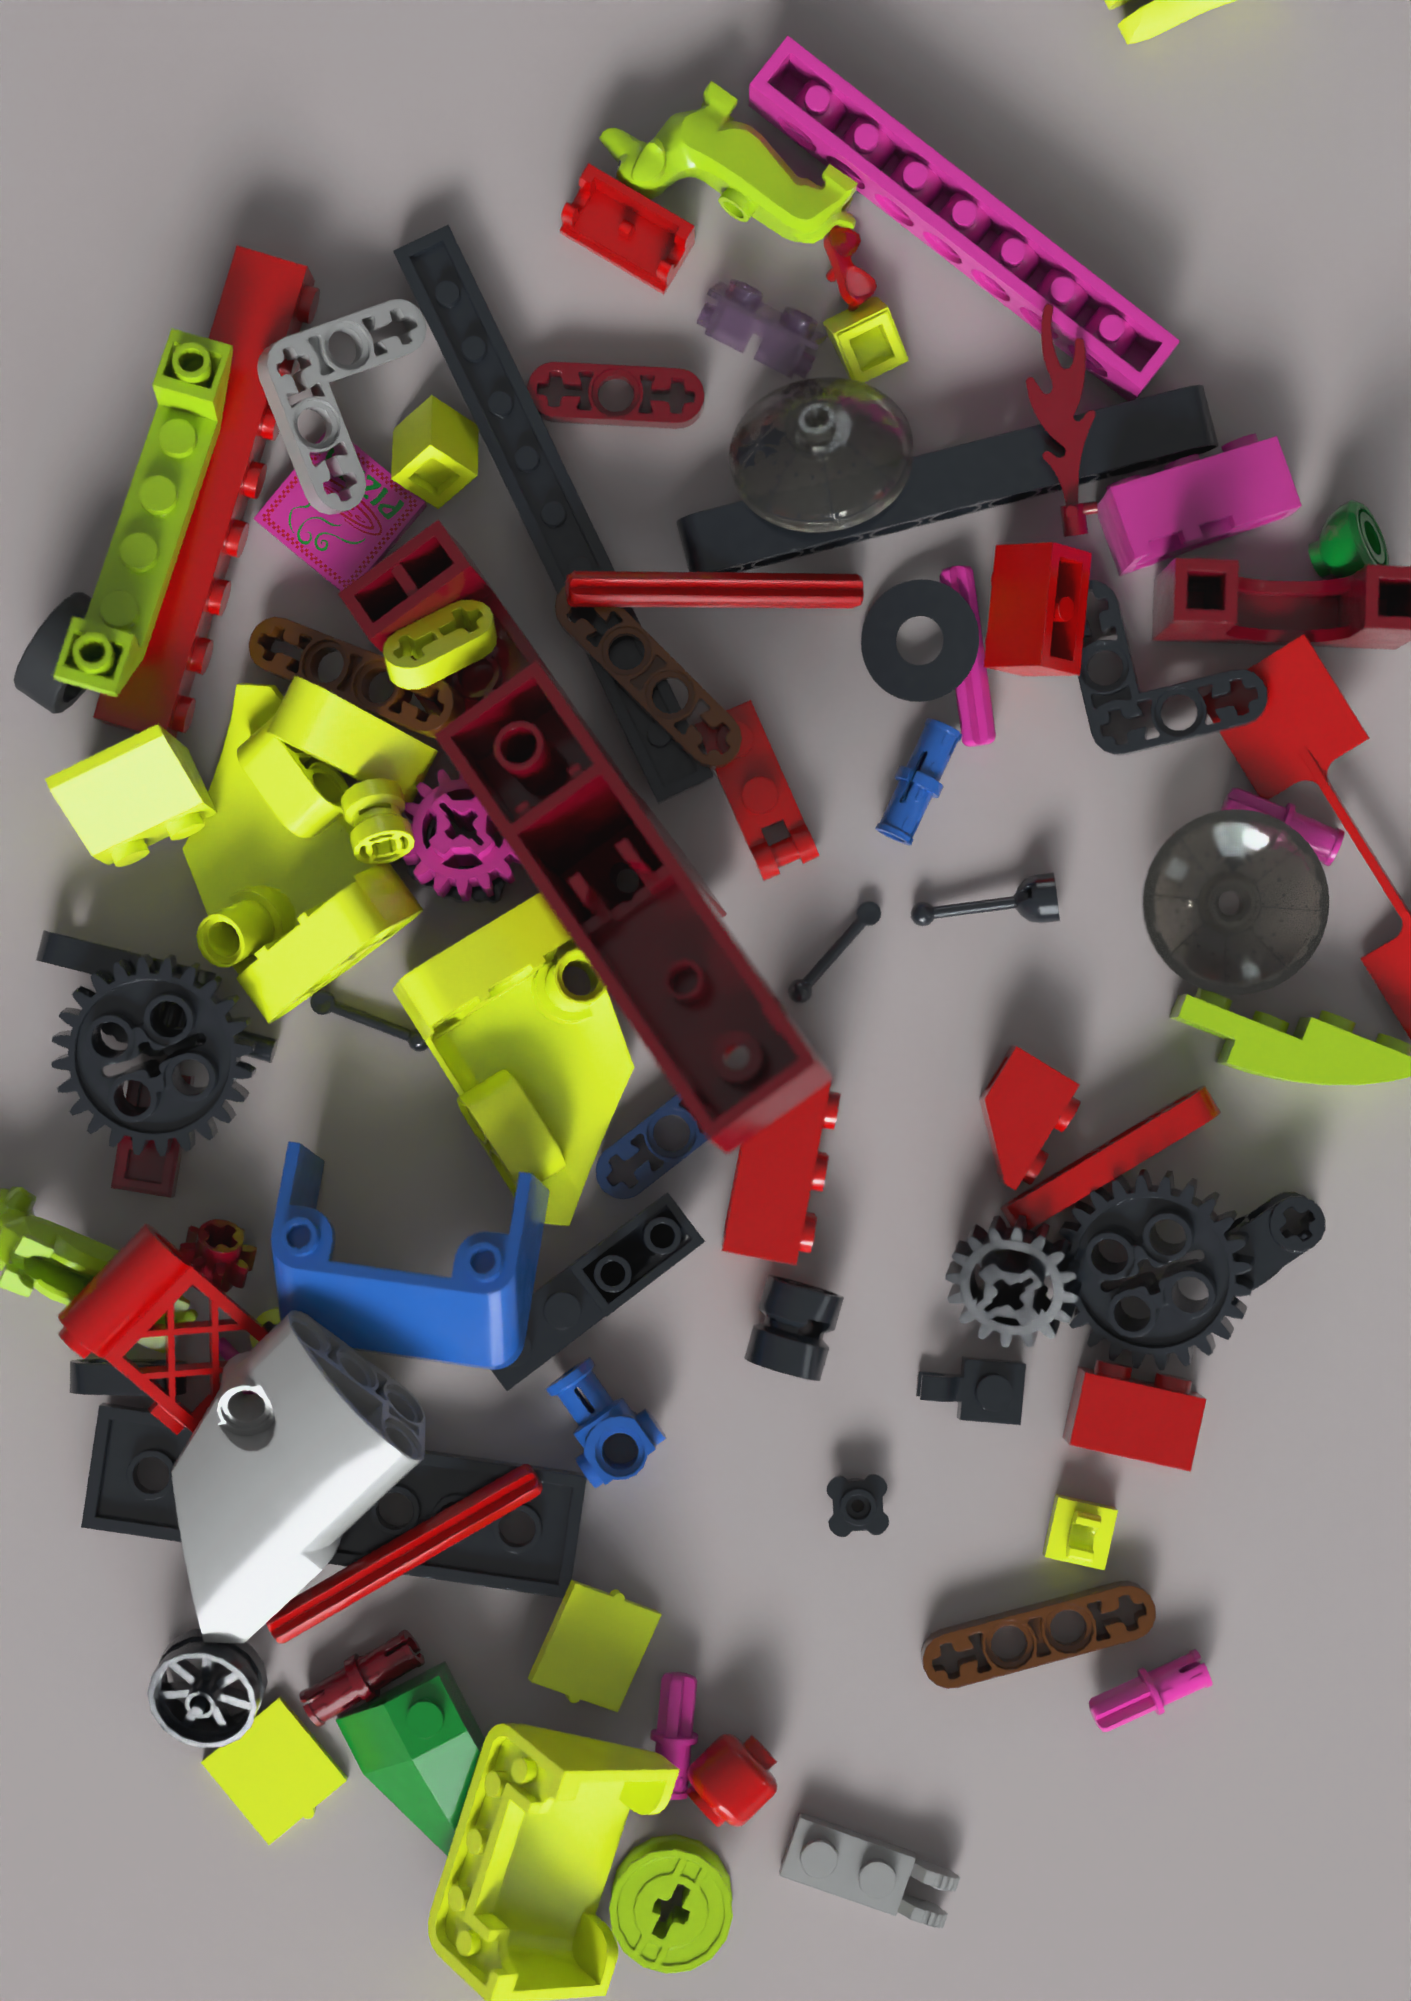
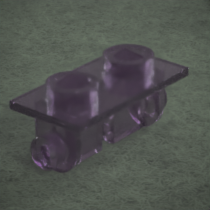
(783, 334)

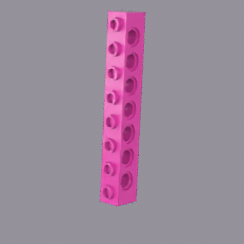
(959, 218)

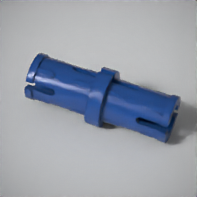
(919, 781)

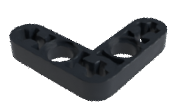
(1126, 695)

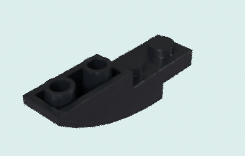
(602, 1283)

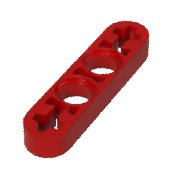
(1112, 1158)

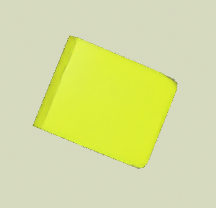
(866, 340)

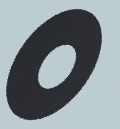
(959, 647)

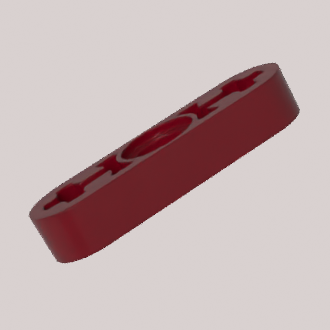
(601, 373)

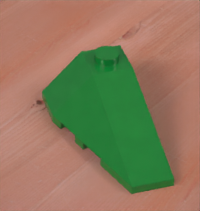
(419, 1749)

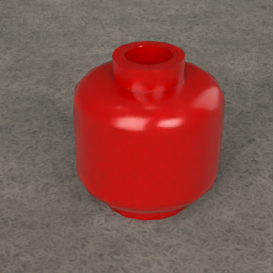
(732, 1780)

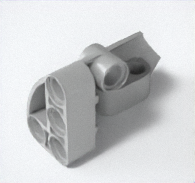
(286, 1471)

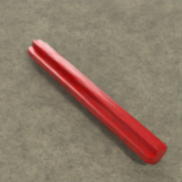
(713, 589)
(405, 1553)

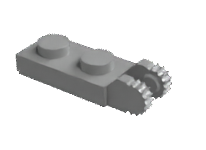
(863, 1869)

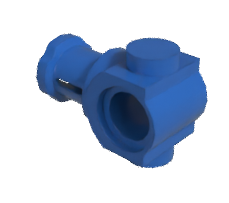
(603, 1421)

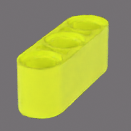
(350, 738)

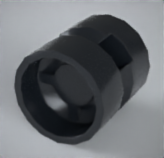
(793, 1328)

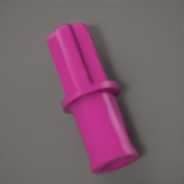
(1321, 837)
(1150, 1691)
(675, 1725)

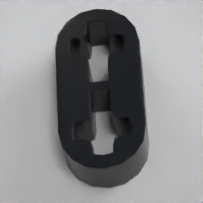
(99, 1377)

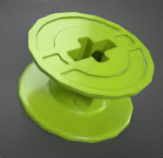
(691, 1931)

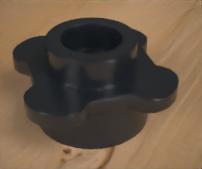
(845, 1492)

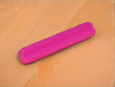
(974, 692)

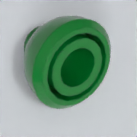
(1348, 542)

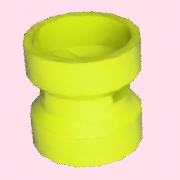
(376, 815)

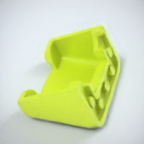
(535, 1861)

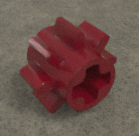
(219, 1253)

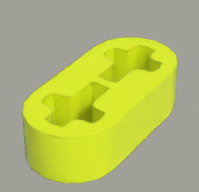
(440, 644)

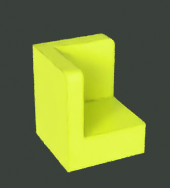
(435, 452)

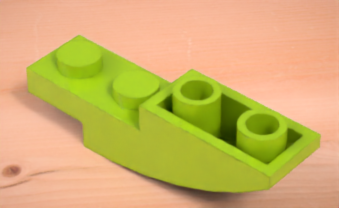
(1317, 1053)

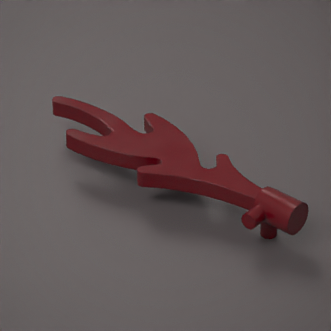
(1056, 415)

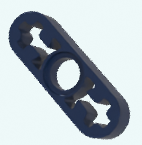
(645, 1173)

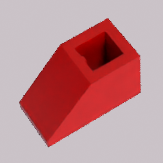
(1021, 1111)

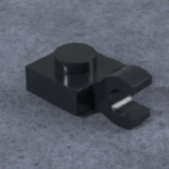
(984, 1391)

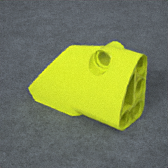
(285, 868)
(521, 1050)

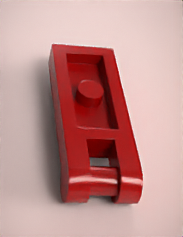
(759, 794)

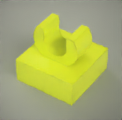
(1080, 1532)

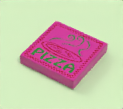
(344, 543)

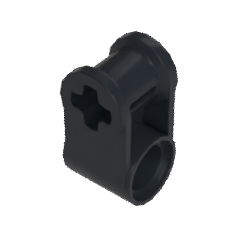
(1275, 1247)

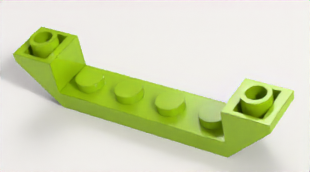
(154, 517)

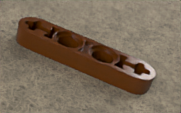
(355, 679)
(642, 680)
(1040, 1645)

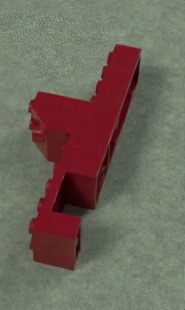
(574, 830)

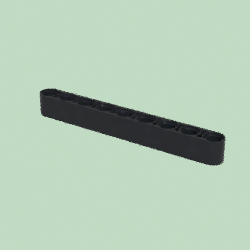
(967, 481)

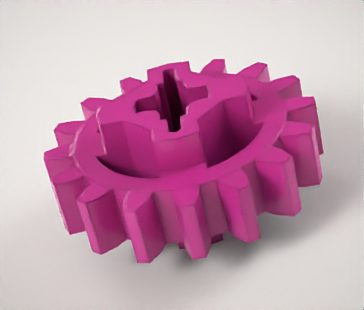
(452, 851)

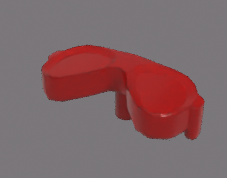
(853, 282)

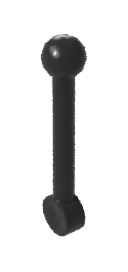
(867, 915)
(324, 1003)

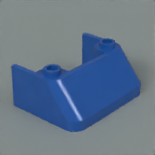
(458, 1320)

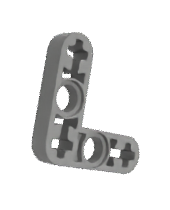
(316, 373)

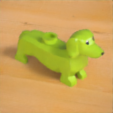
(735, 164)
(56, 1258)

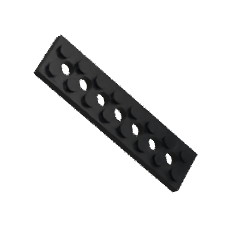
(486, 1558)

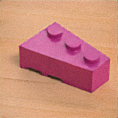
(1196, 502)

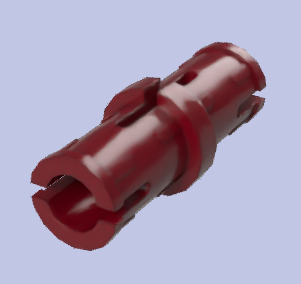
(361, 1678)

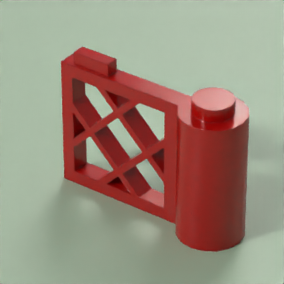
(128, 1301)

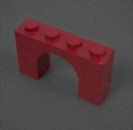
(1214, 605)

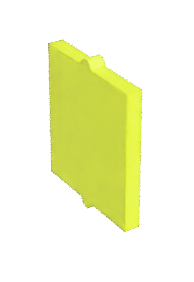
(594, 1646)
(275, 1771)

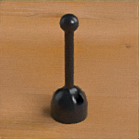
(1033, 899)

